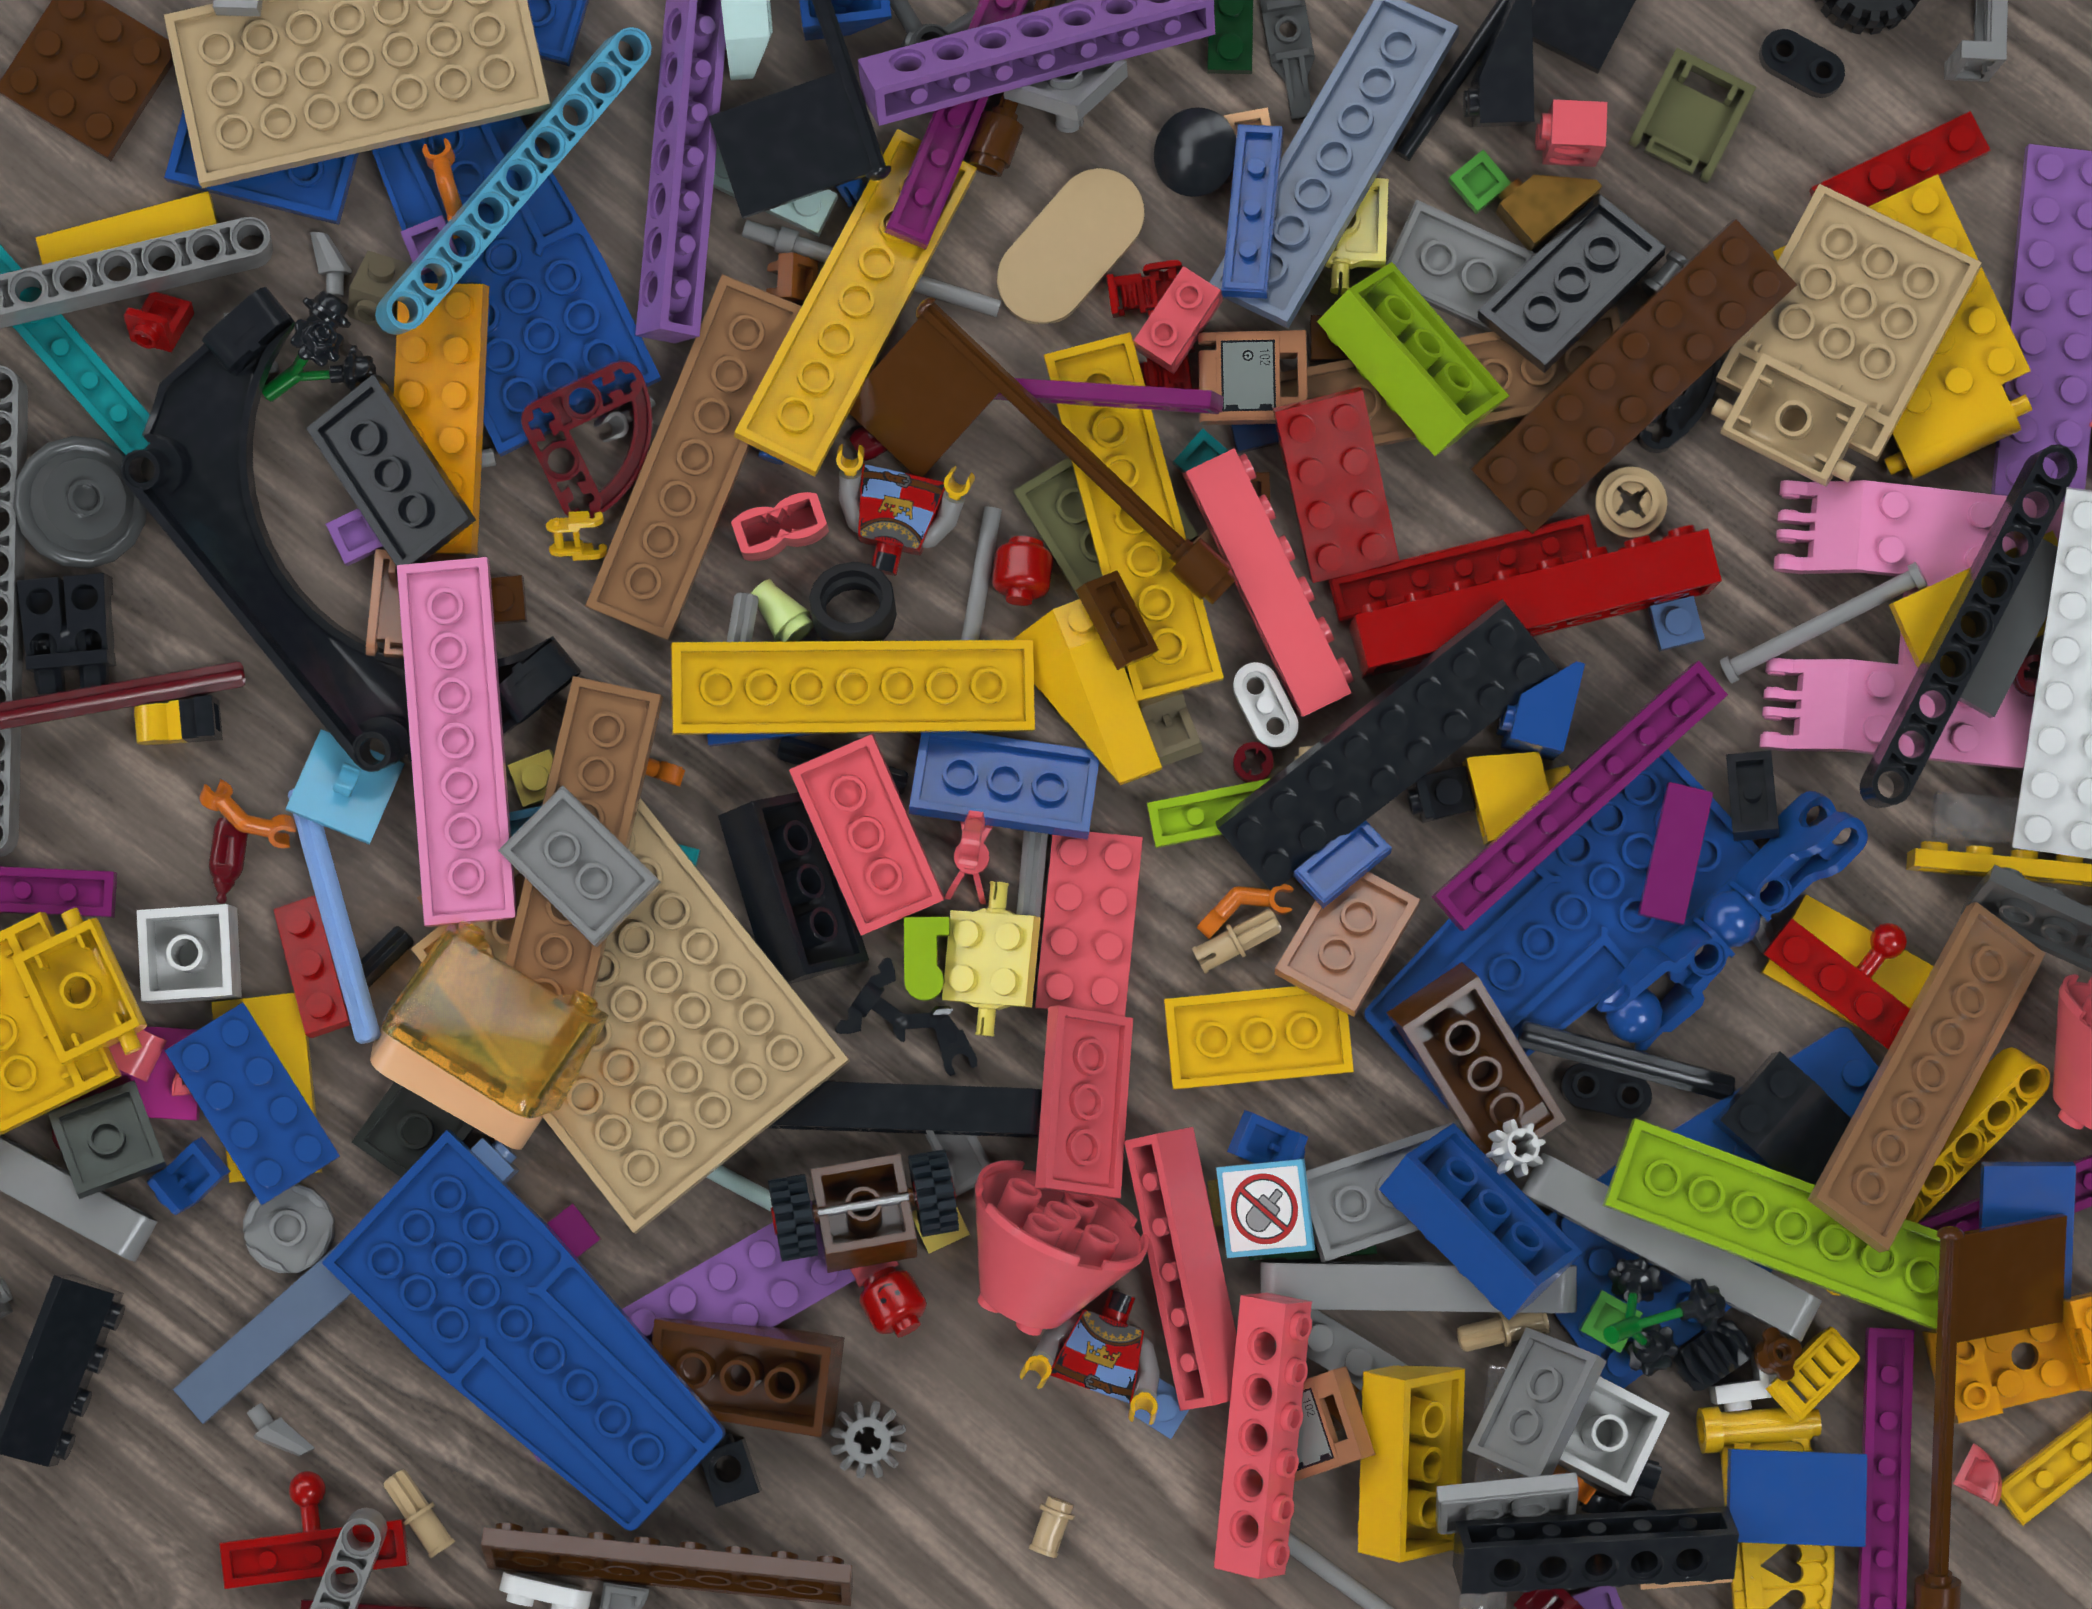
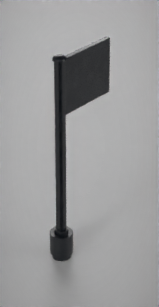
(802, 135)

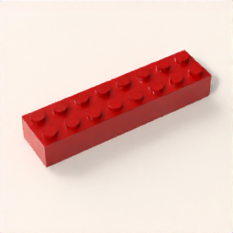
(1544, 600)

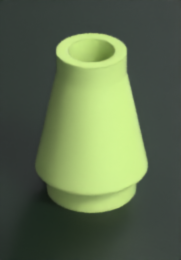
(782, 614)

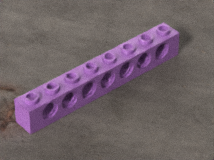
(1024, 52)
(681, 171)

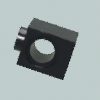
(729, 1491)

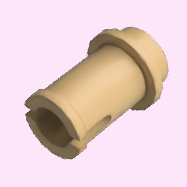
(1051, 1526)

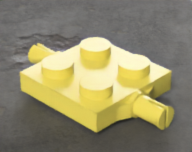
(1364, 238)
(991, 959)

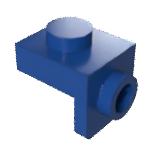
(1266, 1141)
(188, 1177)

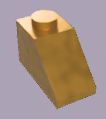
(1543, 205)

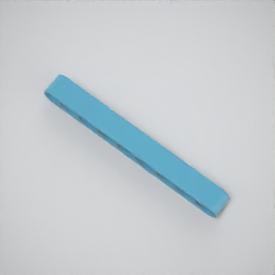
(497, 192)

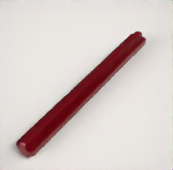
(121, 694)

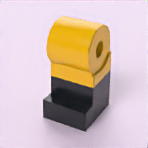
(179, 721)

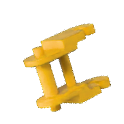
(576, 548)

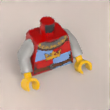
(897, 508)
(1101, 1355)

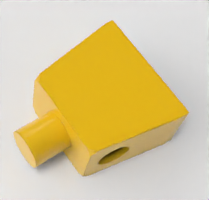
(1507, 787)

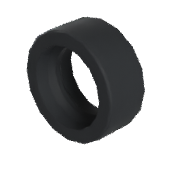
(846, 578)

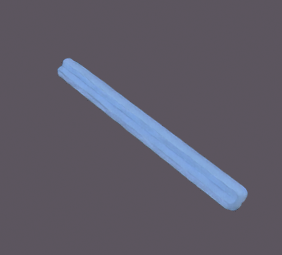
(338, 929)

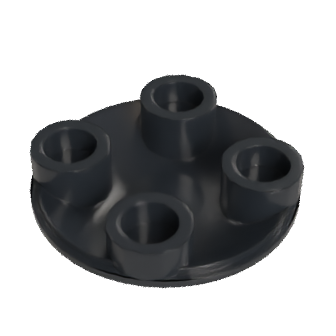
(1195, 152)

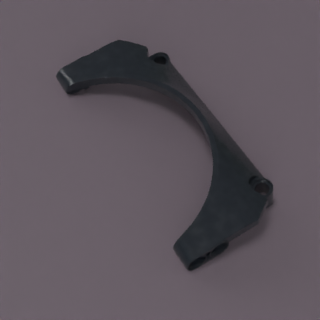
(212, 513)

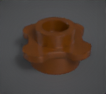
(1766, 1356)

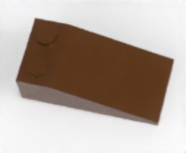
(1474, 1058)
(756, 1372)

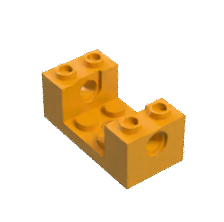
(1990, 1379)

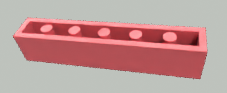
(1267, 582)
(1185, 1265)

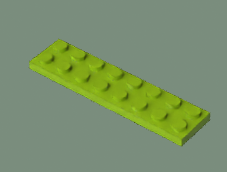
(1770, 1222)

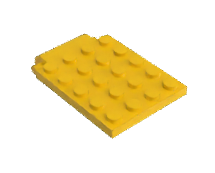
(1961, 392)
(59, 1015)

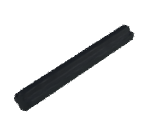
(1626, 1060)

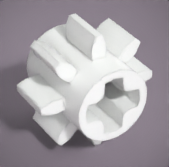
(1527, 1147)

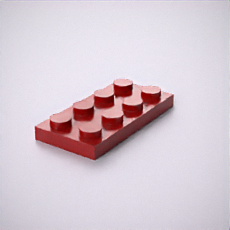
(1336, 484)

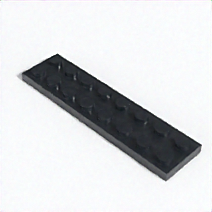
(1387, 745)

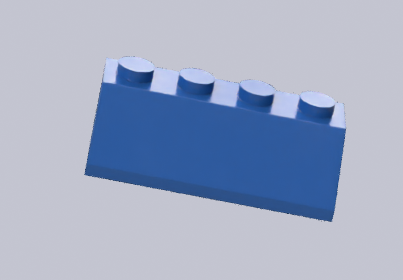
(1480, 1220)

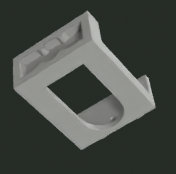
(1986, 54)

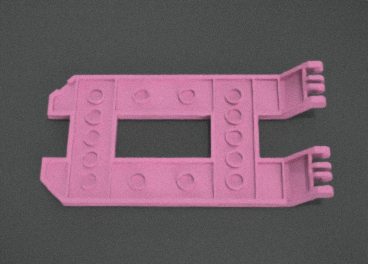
(1881, 532)

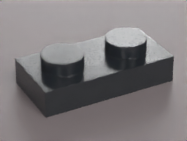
(1752, 795)

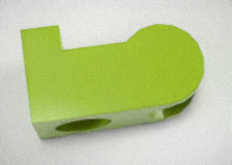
(921, 969)

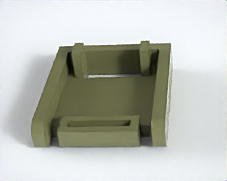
(1687, 124)

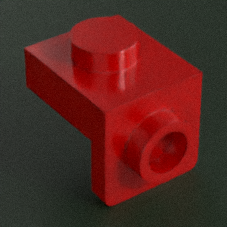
(159, 321)

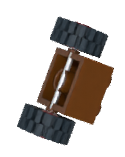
(864, 1210)

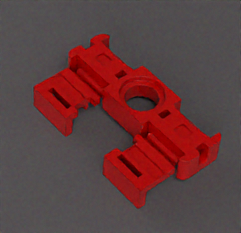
(1143, 294)

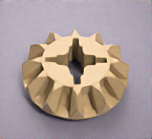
(1631, 481)

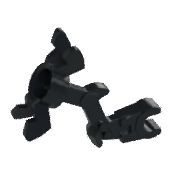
(949, 1037)

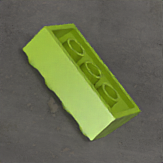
(1412, 358)

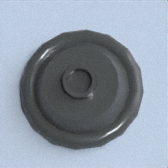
(77, 503)

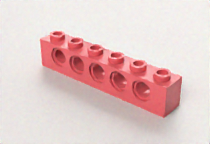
(1248, 1453)

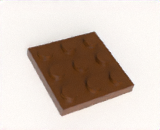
(88, 72)

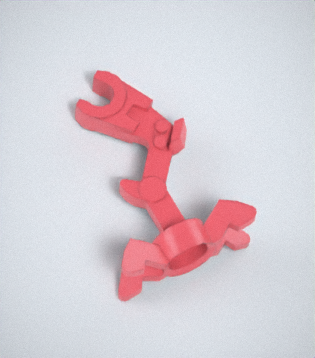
(971, 854)

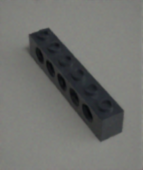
(1595, 1550)

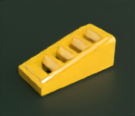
(1832, 1355)

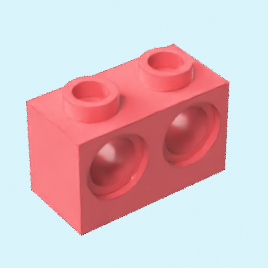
(1572, 133)
(1178, 320)

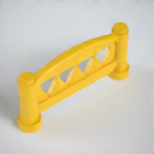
(1768, 1430)

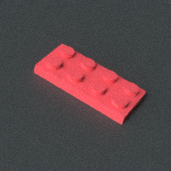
(867, 834)
(1089, 922)
(1084, 1102)

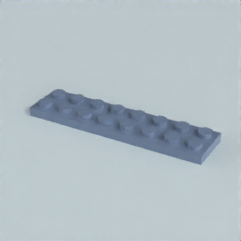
(1346, 145)

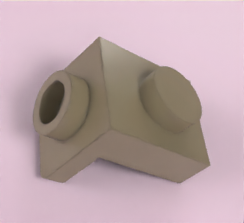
(370, 285)
(1170, 727)

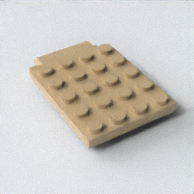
(1846, 342)

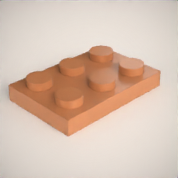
(1348, 942)

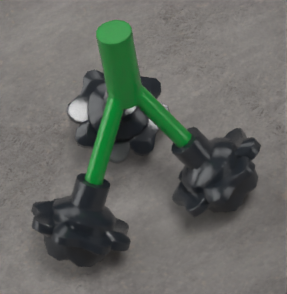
(321, 343)
(1652, 1344)

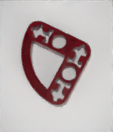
(567, 419)

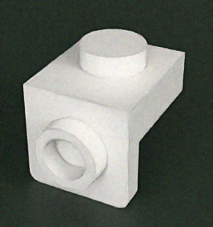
(1738, 1394)

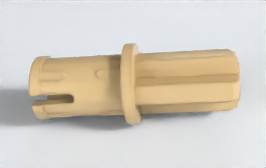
(1237, 940)
(1500, 1330)
(418, 1513)

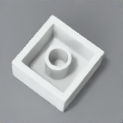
(189, 954)
(1613, 1438)

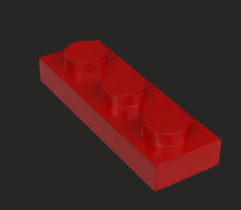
(311, 967)

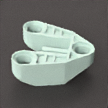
(746, 35)

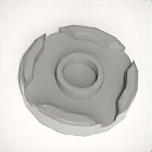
(289, 1230)

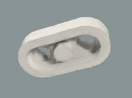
(1267, 705)
(525, 1588)

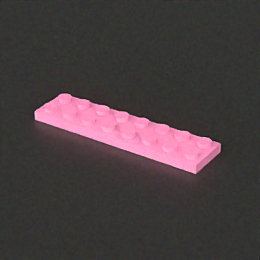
(456, 741)

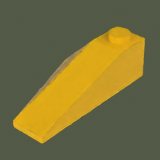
(1090, 692)

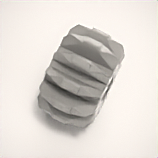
(855, 1447)

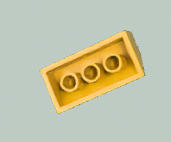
(1418, 1445)

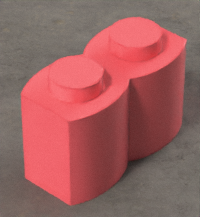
(768, 530)

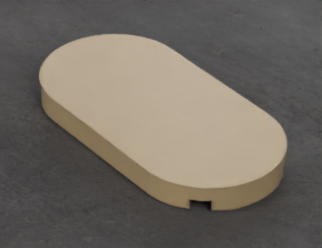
(1070, 246)

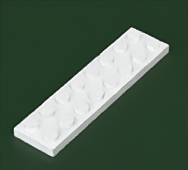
(2057, 770)

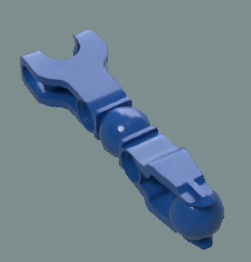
(1731, 920)

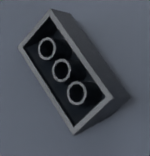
(790, 889)
(58, 1369)

